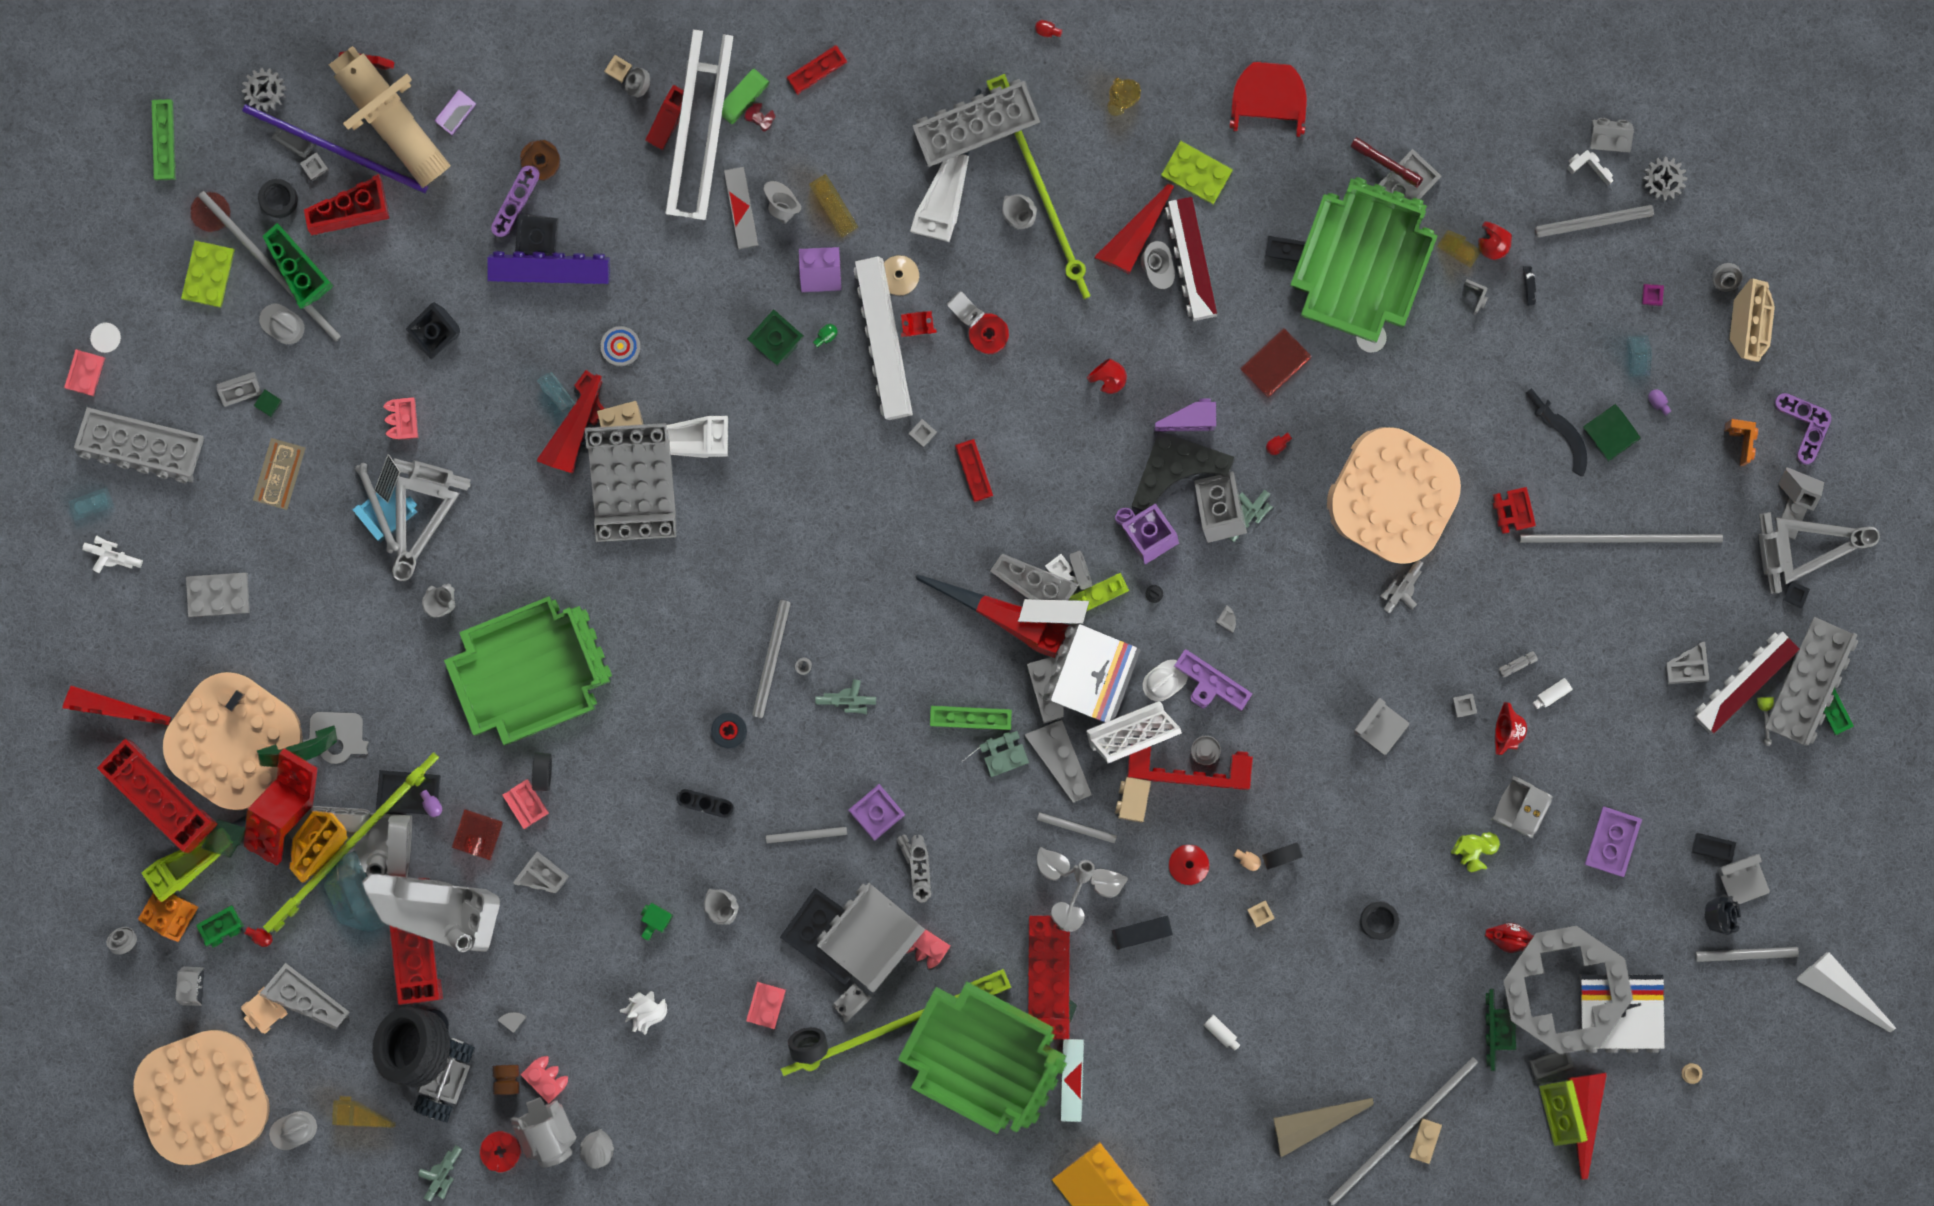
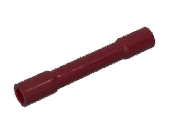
(1405, 173)

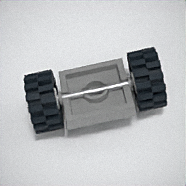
(446, 1085)

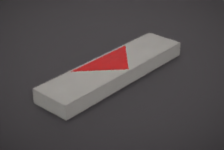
(741, 208)

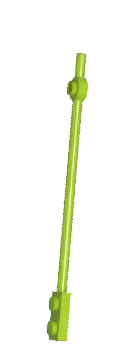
(1072, 263)
(290, 908)
(991, 984)

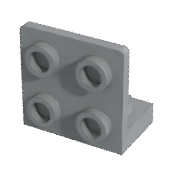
(1381, 726)
(1744, 879)

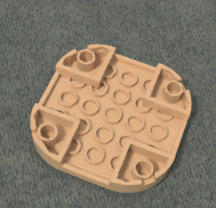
(1394, 495)
(218, 747)
(201, 1097)

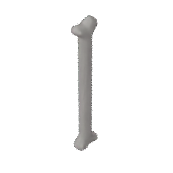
(391, 544)

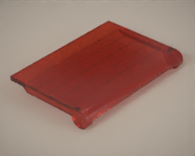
(1276, 362)

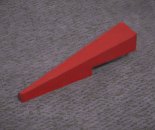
(91, 702)

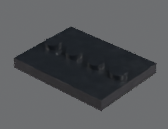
(808, 925)

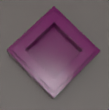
(1652, 294)

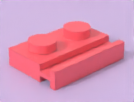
(84, 372)
(525, 804)
(766, 1005)

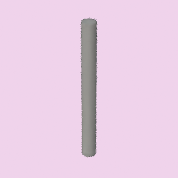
(1076, 827)
(806, 835)

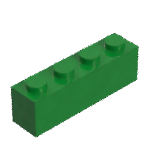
(299, 271)

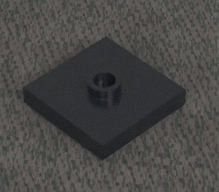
(536, 234)

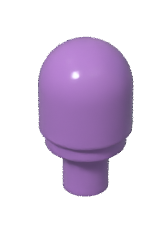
(1659, 401)
(431, 804)

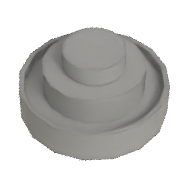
(637, 82)
(1727, 277)
(1205, 750)
(121, 940)

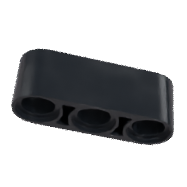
(696, 798)
(1142, 932)

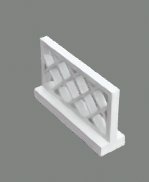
(1135, 723)

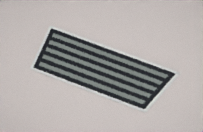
(387, 479)

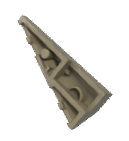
(1302, 1127)

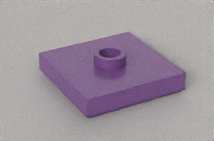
(876, 812)

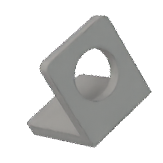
(1482, 300)
(964, 309)

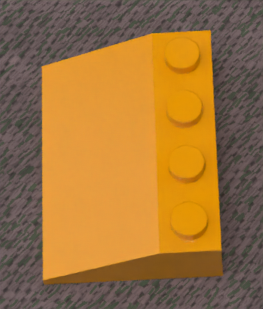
(1097, 1181)

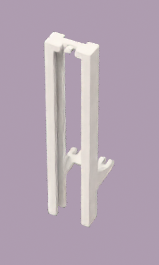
(692, 67)

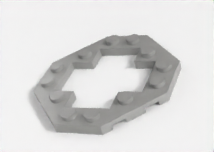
(1592, 953)

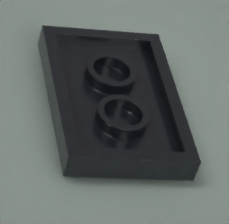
(411, 801)

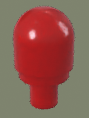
(1047, 29)
(1277, 444)
(259, 936)

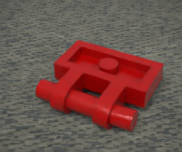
(1520, 509)

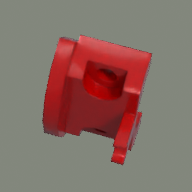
(917, 323)

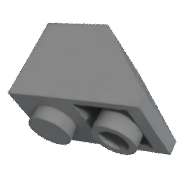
(1801, 488)

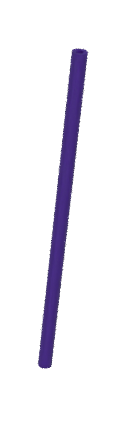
(334, 148)

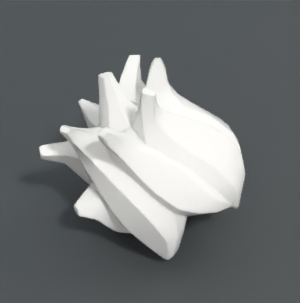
(644, 1011)

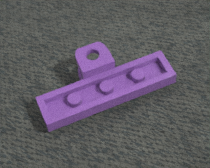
(1211, 682)

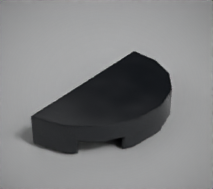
(1530, 285)

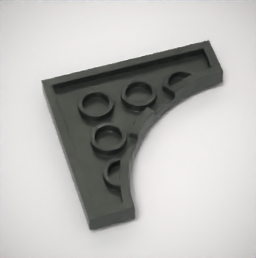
(1173, 461)

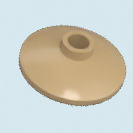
(910, 276)

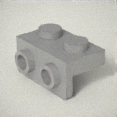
(1611, 135)

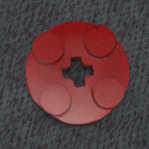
(997, 342)
(510, 1157)

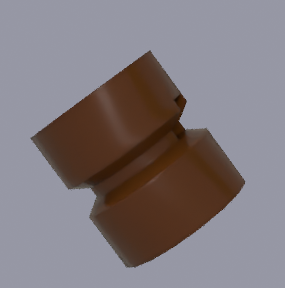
(505, 1079)

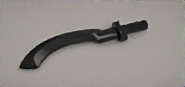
(1566, 429)

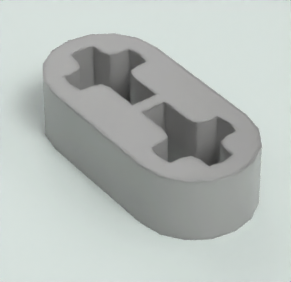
(1080, 570)

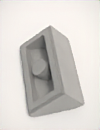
(239, 389)

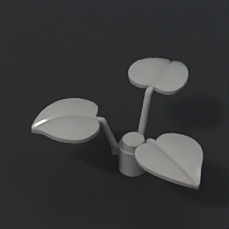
(1105, 883)

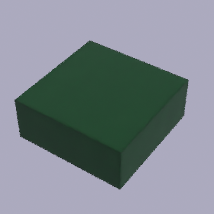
(268, 403)

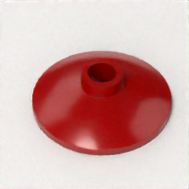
(1181, 872)

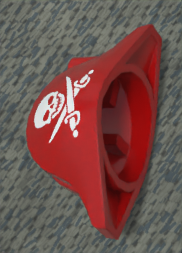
(1509, 729)
(1509, 937)

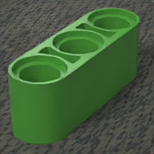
(743, 96)

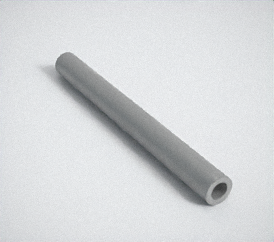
(1745, 954)

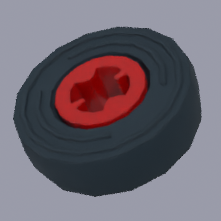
(726, 720)

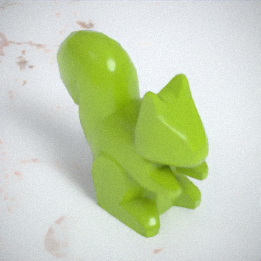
(1472, 846)

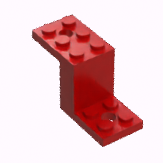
(280, 807)

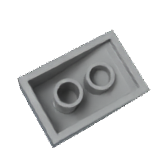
(1220, 507)

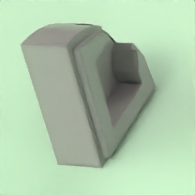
(1227, 619)
(512, 1020)

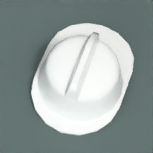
(1163, 681)

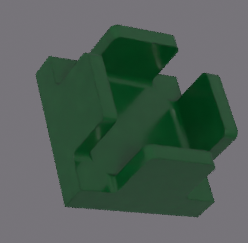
(775, 338)

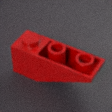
(666, 119)

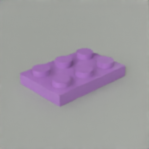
(1613, 841)

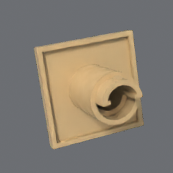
(388, 115)

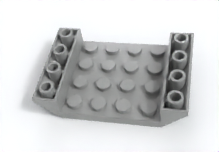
(631, 482)

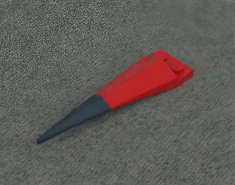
(1040, 636)

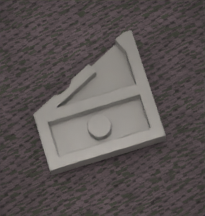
(1689, 666)
(541, 874)

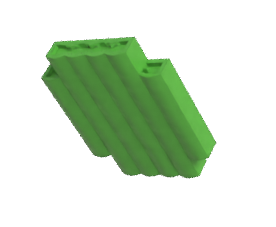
(1364, 260)
(528, 670)
(983, 1058)

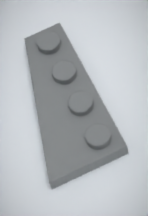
(1032, 581)
(300, 995)

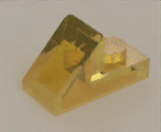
(1459, 248)

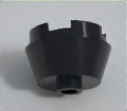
(1722, 915)

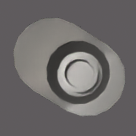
(781, 201)
(1158, 265)
(281, 323)
(293, 1130)

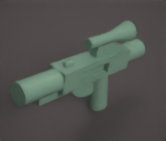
(1253, 510)
(847, 697)
(438, 1174)

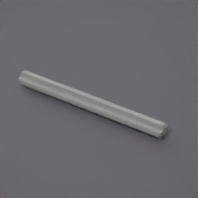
(1594, 221)
(771, 659)

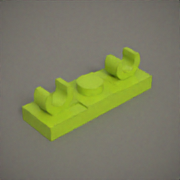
(1102, 592)

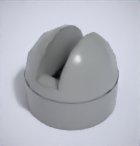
(799, 663)

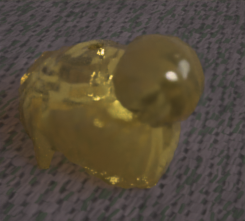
(1123, 95)

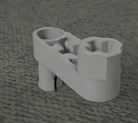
(922, 879)

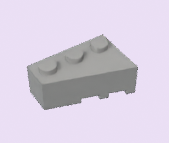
(1040, 675)

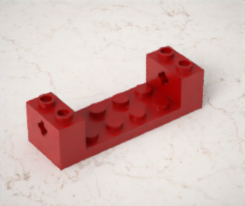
(1239, 772)
(156, 796)
(414, 967)
(1049, 974)

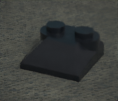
(433, 329)

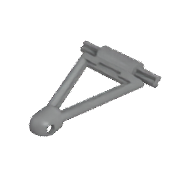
(426, 480)
(1777, 552)

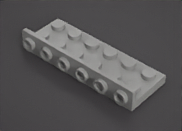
(976, 122)
(138, 445)
(1811, 682)

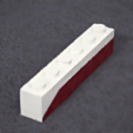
(1192, 259)
(1746, 682)

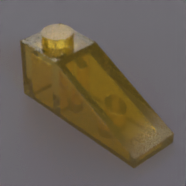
(833, 205)
(354, 1113)

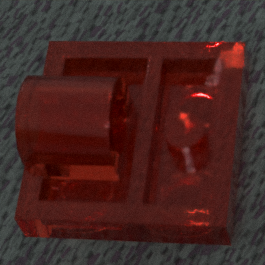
(477, 834)

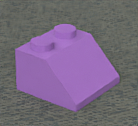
(820, 269)
(1150, 534)

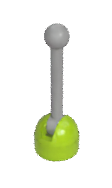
(1765, 705)

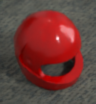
(1498, 244)
(1111, 374)

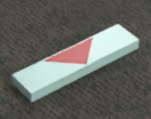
(1072, 1080)

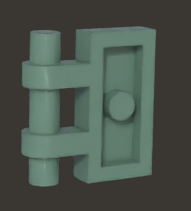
(1005, 760)

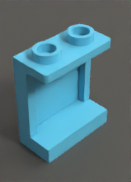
(368, 517)

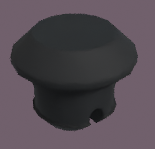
(1154, 593)

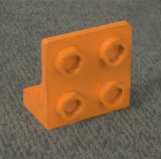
(1746, 428)
(168, 917)

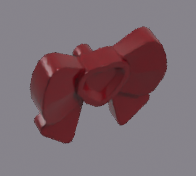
(764, 122)

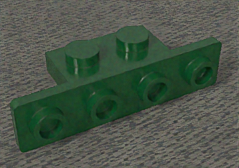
(1502, 1030)

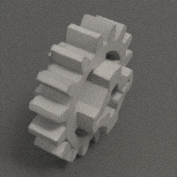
(258, 95)
(1656, 178)

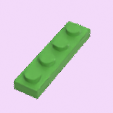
(163, 139)
(970, 717)

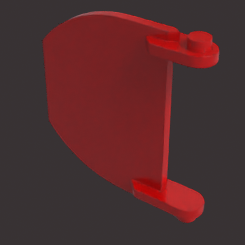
(1270, 92)

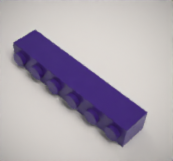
(548, 268)

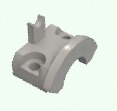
(851, 1002)

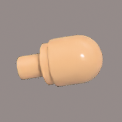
(1248, 860)

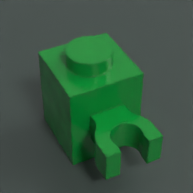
(656, 918)

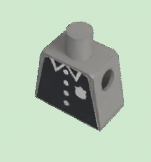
(190, 986)

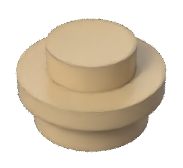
(1691, 1073)

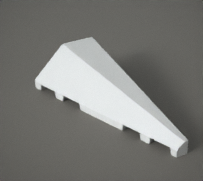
(1835, 983)

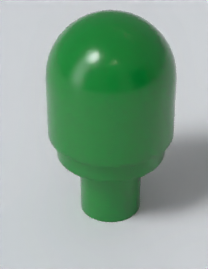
(825, 335)

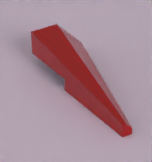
(1128, 243)
(565, 444)
(1589, 1095)

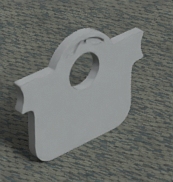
(348, 730)

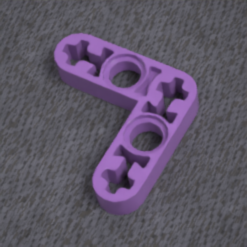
(1813, 425)

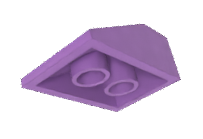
(1195, 417)

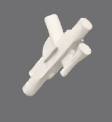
(108, 557)

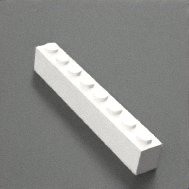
(883, 338)

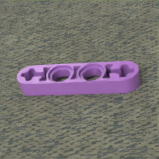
(519, 203)

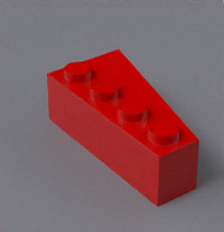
(349, 208)

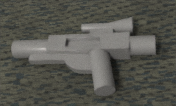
(1404, 590)

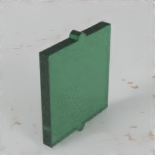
(224, 838)

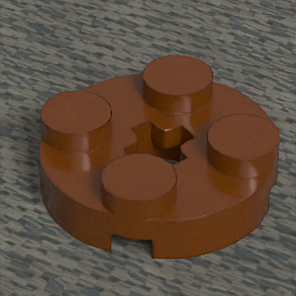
(539, 148)

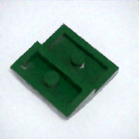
(1611, 432)

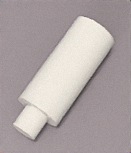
(1553, 693)
(1221, 1032)

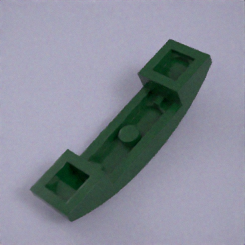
(306, 750)

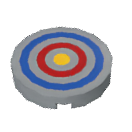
(620, 346)

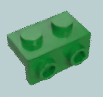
(220, 926)

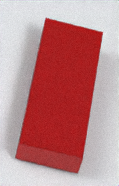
(816, 69)
(974, 470)

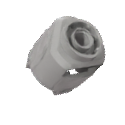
(544, 1133)

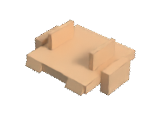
(262, 1012)

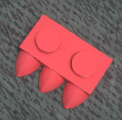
(404, 418)
(930, 946)
(544, 1080)

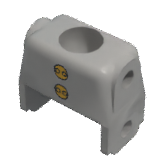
(1522, 807)

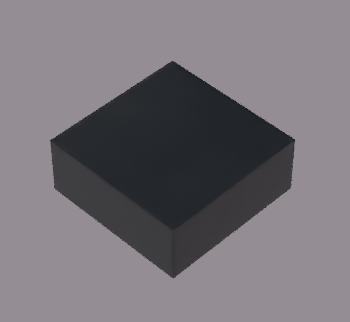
(1796, 594)
(234, 700)

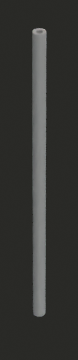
(265, 262)
(1620, 538)
(1403, 1131)

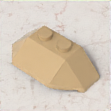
(1752, 320)

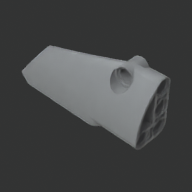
(383, 845)
(435, 910)

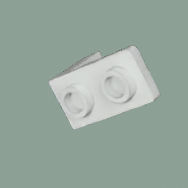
(1591, 158)

